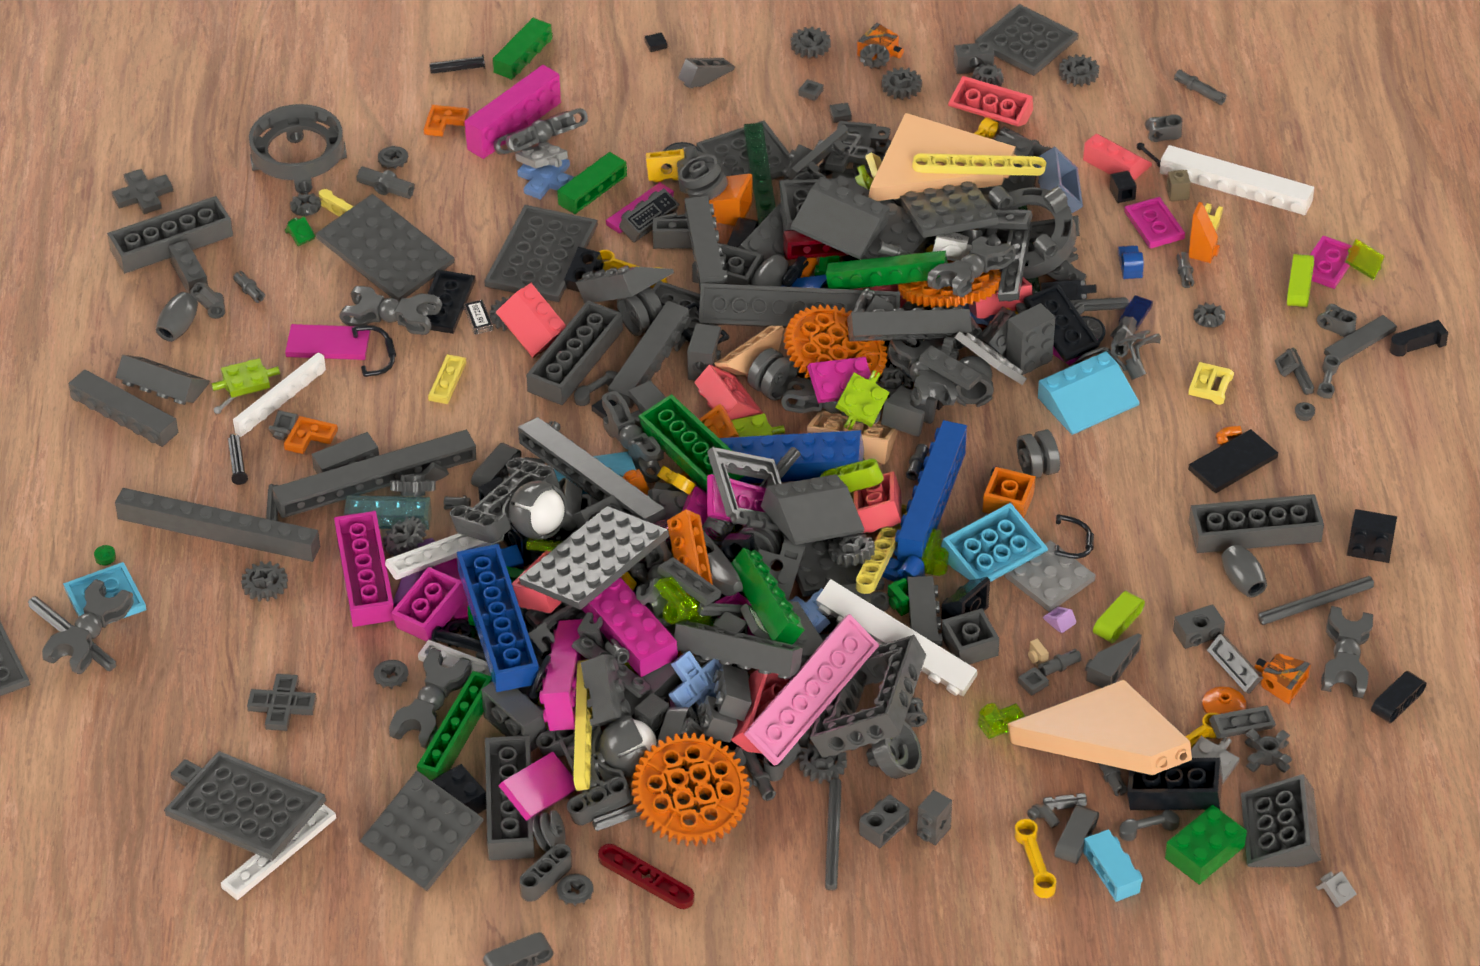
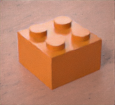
(1006, 488)

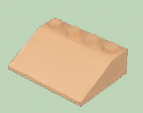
(876, 439)

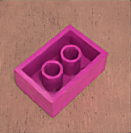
(429, 604)

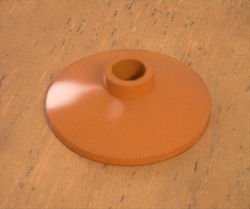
(1223, 700)

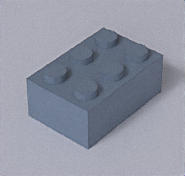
(1061, 173)

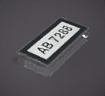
(478, 317)

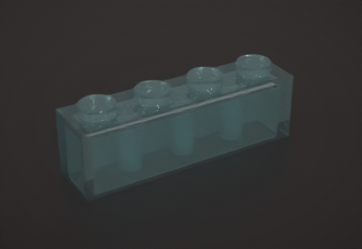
(390, 508)

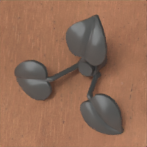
(1134, 364)

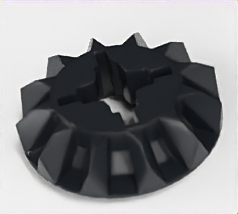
(460, 624)

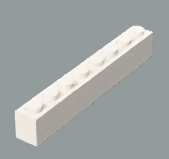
(1239, 180)
(938, 664)

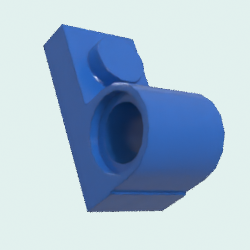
(1131, 262)
(898, 570)

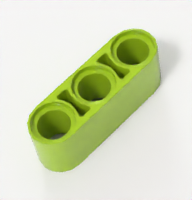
(1300, 280)
(858, 474)
(1118, 616)

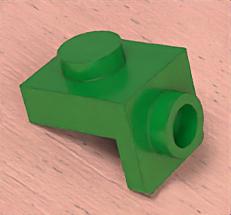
(300, 231)
(823, 263)
(897, 596)

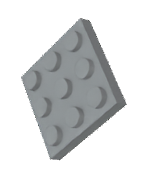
(991, 356)
(1051, 578)

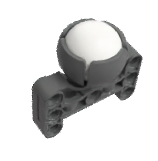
(526, 498)
(612, 755)

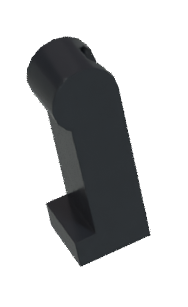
(1418, 338)

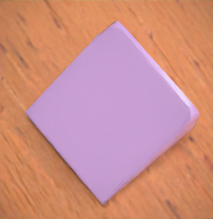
(1060, 619)

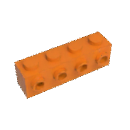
(689, 543)

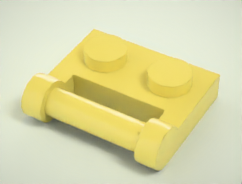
(1204, 380)

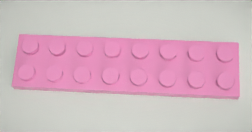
(811, 690)

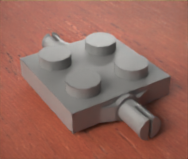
(542, 155)
(1207, 749)

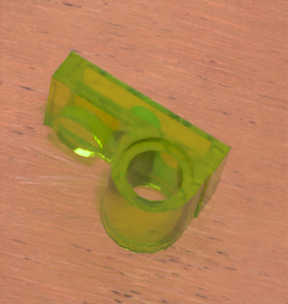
(935, 557)
(679, 605)
(995, 721)

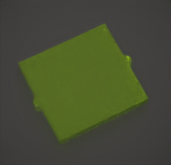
(1364, 259)

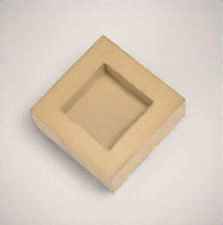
(1037, 652)

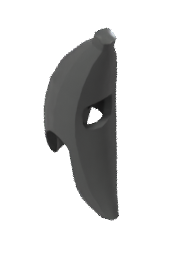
(722, 571)

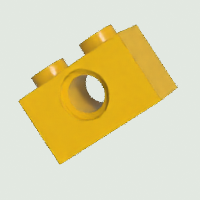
(657, 159)

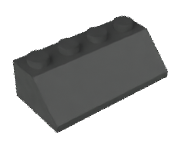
(161, 379)

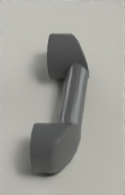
(1329, 367)
(582, 394)
(1129, 828)

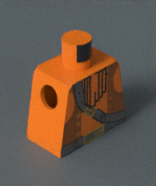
(881, 35)
(1283, 676)

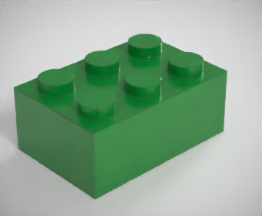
(1205, 844)

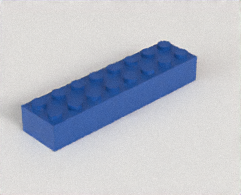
(817, 450)
(933, 490)
(497, 617)

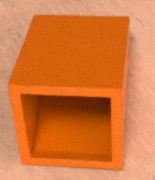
(734, 200)

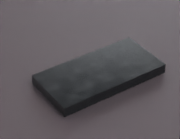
(453, 291)
(1071, 332)
(1233, 461)

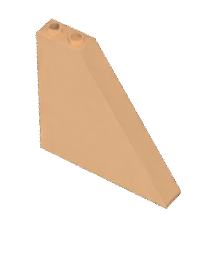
(924, 136)
(1106, 728)

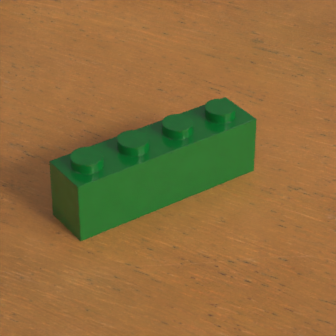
(522, 48)
(592, 183)

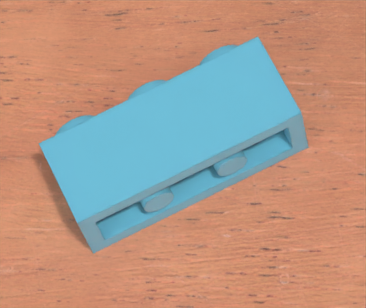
(1112, 865)

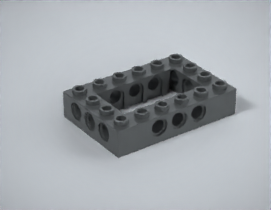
(843, 728)

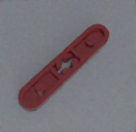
(658, 884)

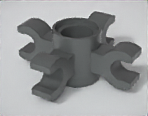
(1267, 750)

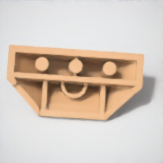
(742, 358)

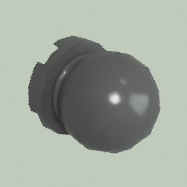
(983, 390)

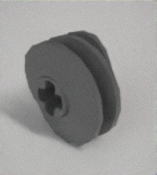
(548, 830)

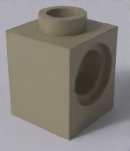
(1178, 185)

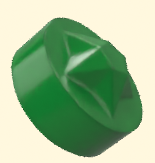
(105, 555)

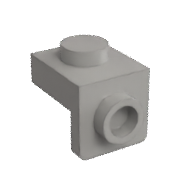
(1337, 888)

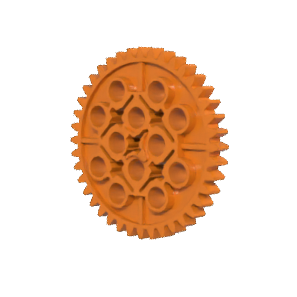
(921, 294)
(824, 336)
(725, 808)

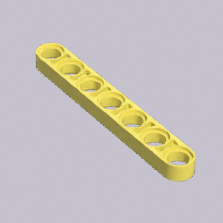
(987, 160)
(883, 555)
(583, 734)

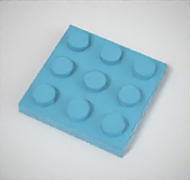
(115, 579)

